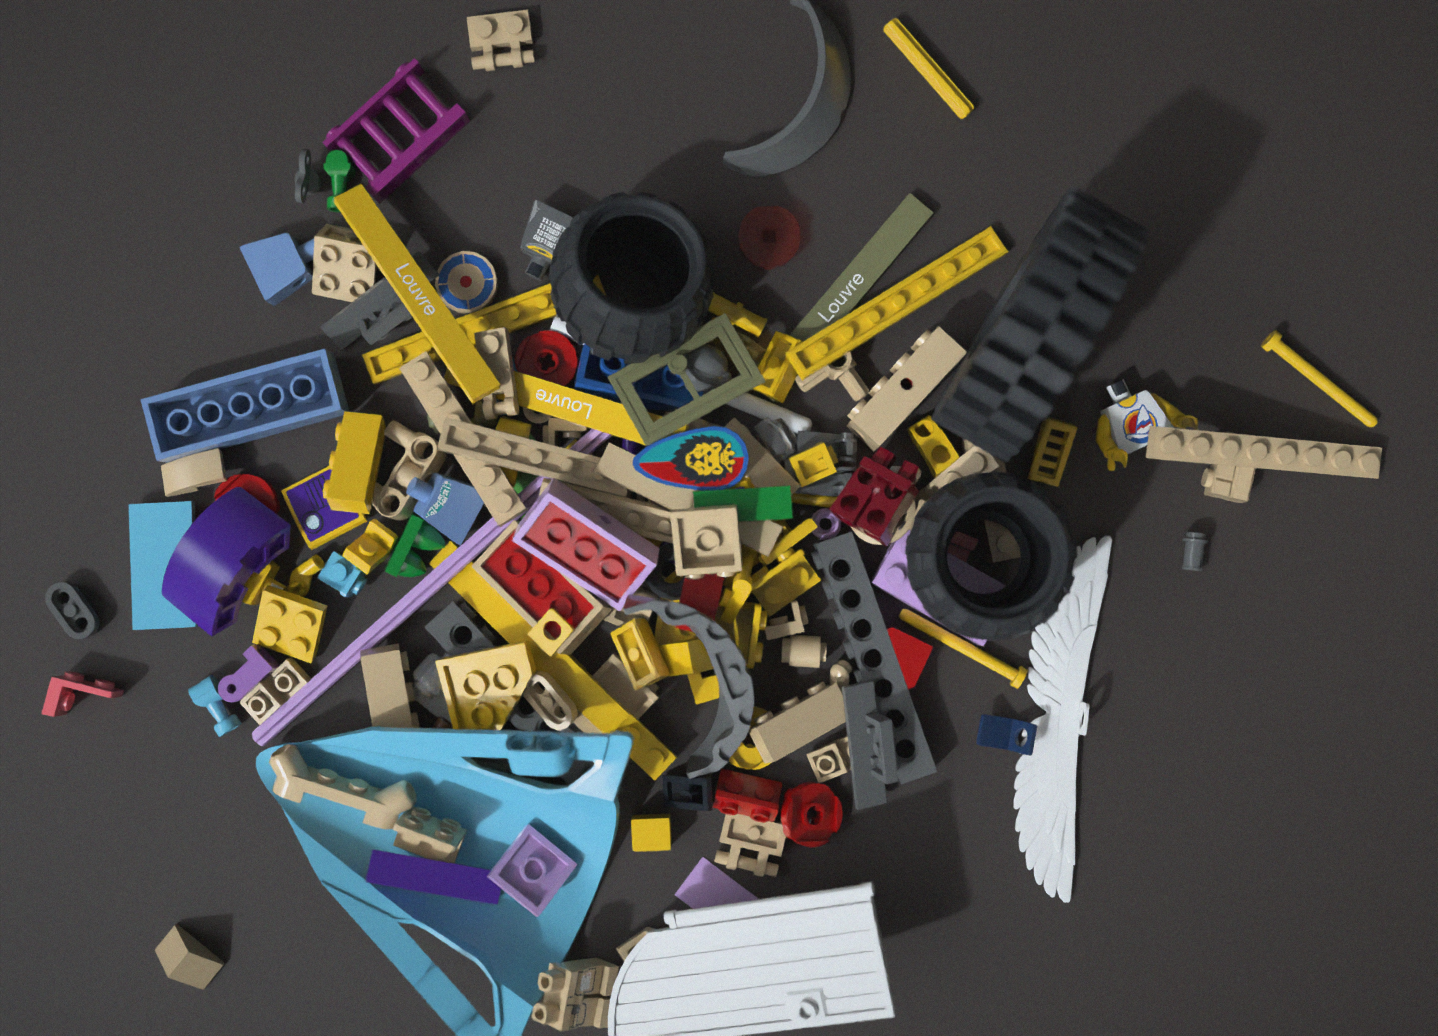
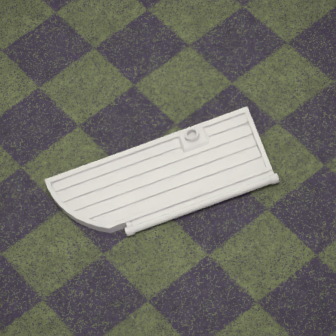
(756, 968)

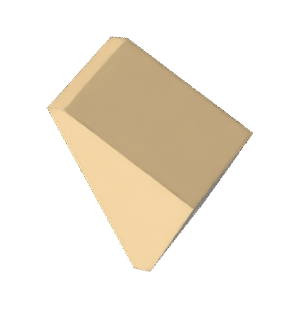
(187, 959)

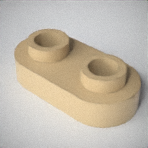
(548, 701)

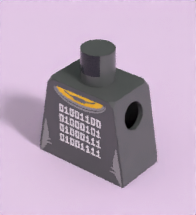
(541, 236)

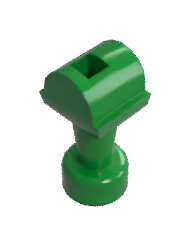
(341, 171)

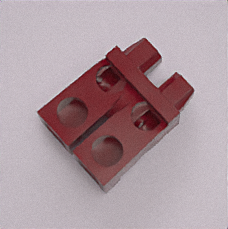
(877, 496)

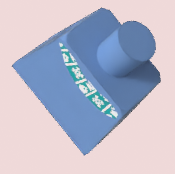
(446, 504)

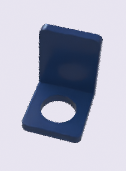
(1004, 732)

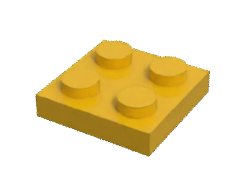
(289, 624)

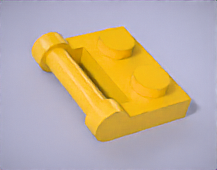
(737, 587)

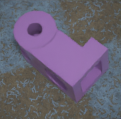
(245, 679)

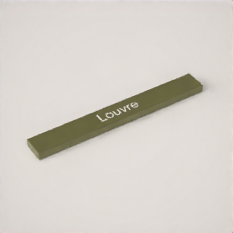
(865, 268)

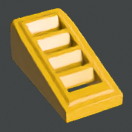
(1062, 454)

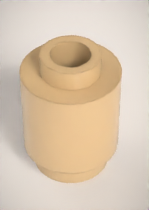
(803, 651)

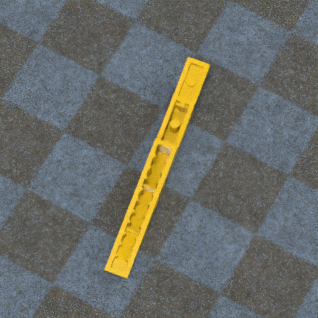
(583, 689)

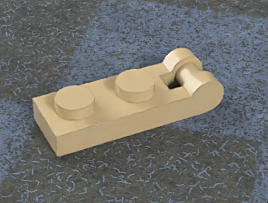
(496, 352)

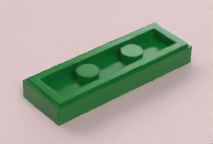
(752, 503)

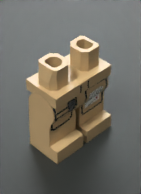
(576, 994)

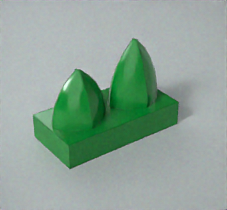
(420, 536)

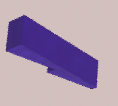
(432, 877)

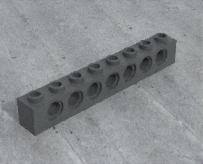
(445, 631)
(919, 760)

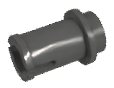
(1194, 551)

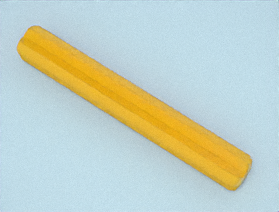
(928, 68)

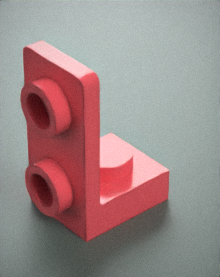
(61, 696)

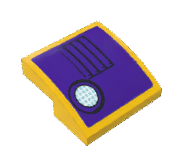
(313, 513)

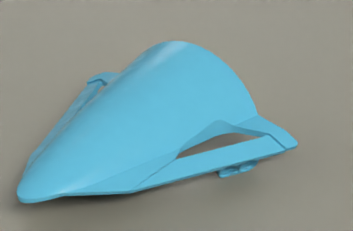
(494, 809)

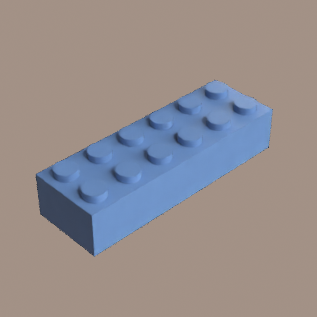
(245, 406)

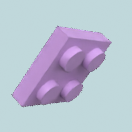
(532, 870)

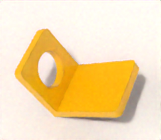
(542, 641)

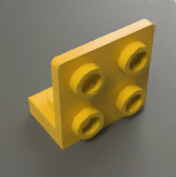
(783, 582)

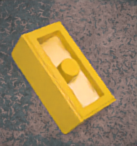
(776, 367)
(640, 653)

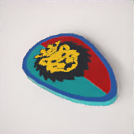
(695, 459)

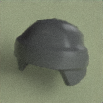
(707, 368)

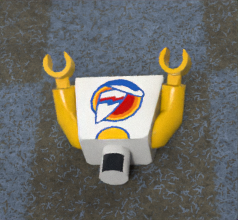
(1127, 422)

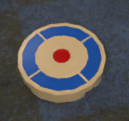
(466, 282)

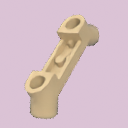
(297, 779)

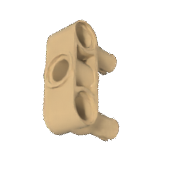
(406, 469)

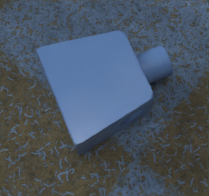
(279, 265)

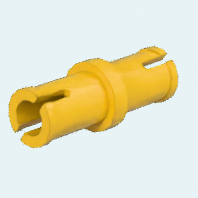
(737, 314)

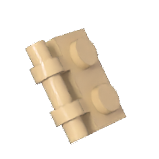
(500, 31)
(753, 835)

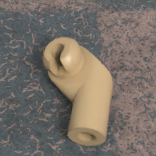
(840, 673)

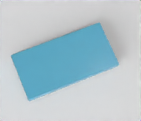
(153, 538)

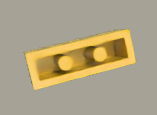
(355, 462)

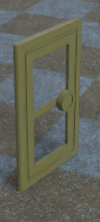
(677, 363)

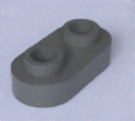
(71, 613)

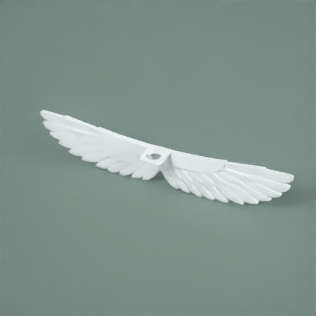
(1049, 775)

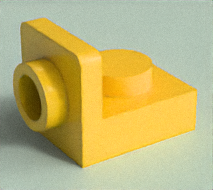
(814, 463)
(371, 547)

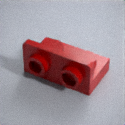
(747, 796)

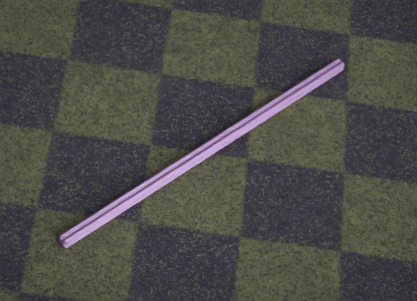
(405, 607)

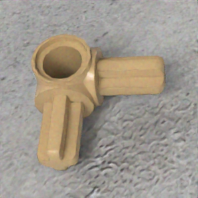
(845, 373)

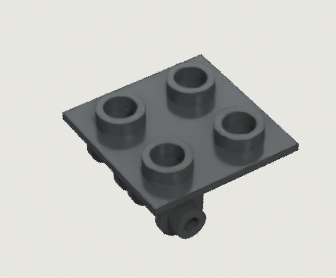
(846, 451)

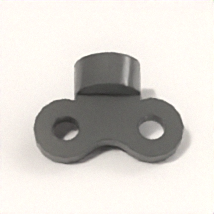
(306, 179)

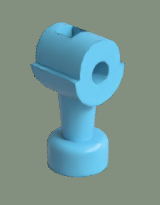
(206, 695)

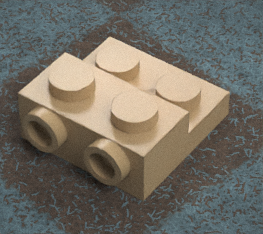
(706, 541)

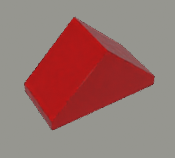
(910, 653)

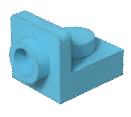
(343, 575)

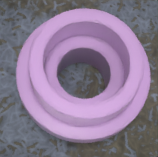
(835, 524)

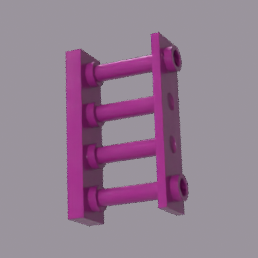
(426, 140)

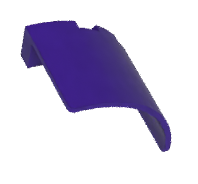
(220, 555)

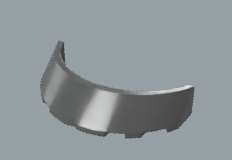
(818, 116)
(734, 681)

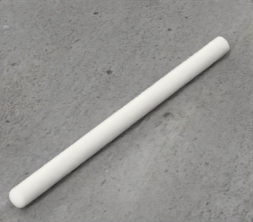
(745, 402)

